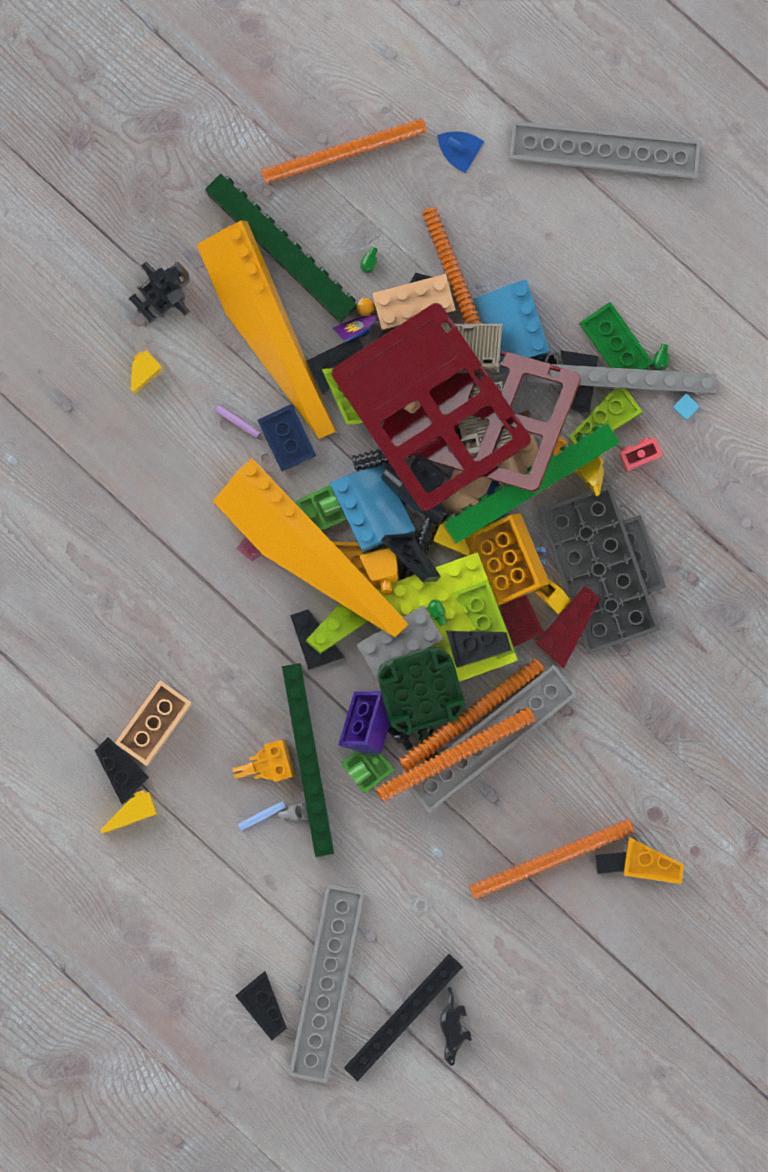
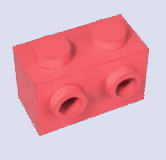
(640, 455)

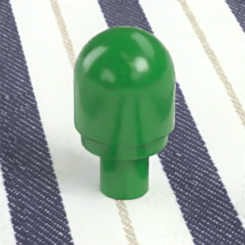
(369, 260)
(662, 358)
(437, 611)

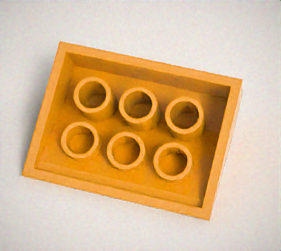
(508, 558)

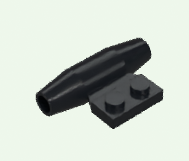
(430, 479)

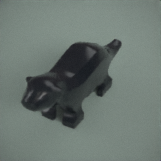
(452, 1028)

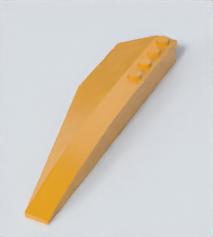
(260, 318)
(298, 545)

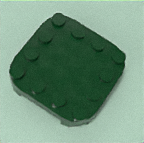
(420, 689)

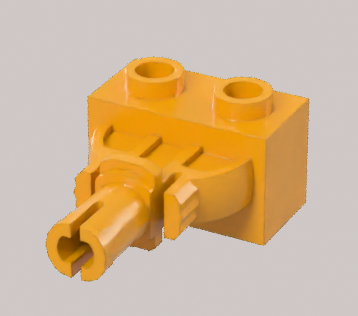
(272, 761)

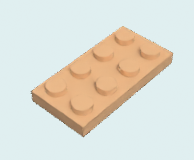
(407, 300)

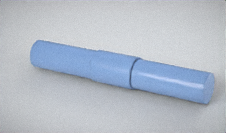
(261, 815)

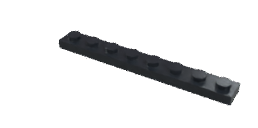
(403, 1017)

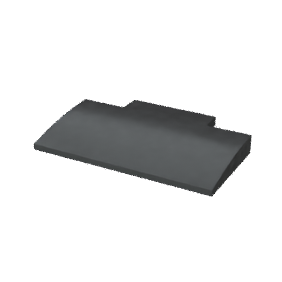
(611, 559)

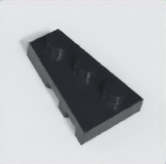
(412, 555)

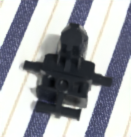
(162, 291)

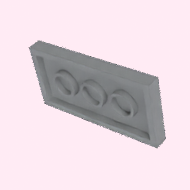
(416, 636)

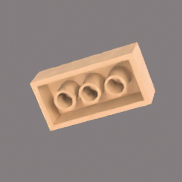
(153, 723)

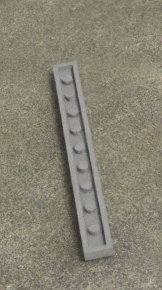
(637, 379)

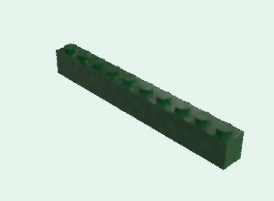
(281, 249)
(308, 760)

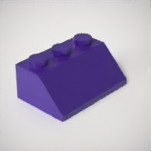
(365, 723)

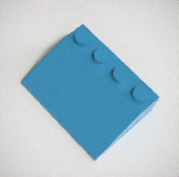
(517, 312)
(371, 508)

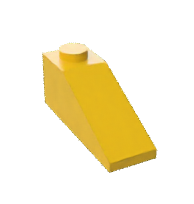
(134, 810)

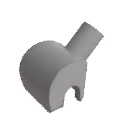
(295, 812)

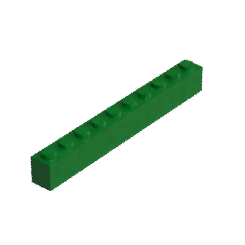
(509, 497)

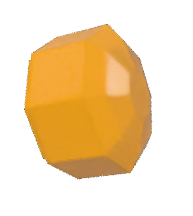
(365, 307)

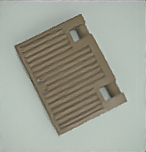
(484, 342)
(476, 428)

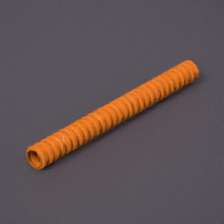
(344, 151)
(450, 265)
(471, 715)
(455, 755)
(552, 859)

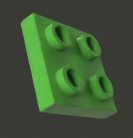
(322, 508)
(367, 769)

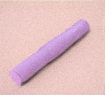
(237, 421)

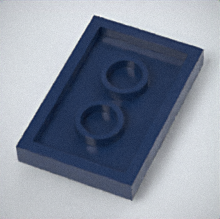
(286, 437)

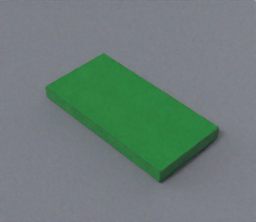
(615, 340)

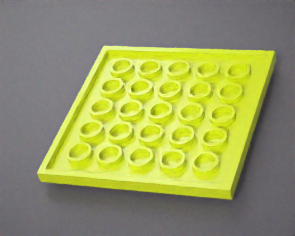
(456, 575)

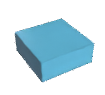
(686, 407)

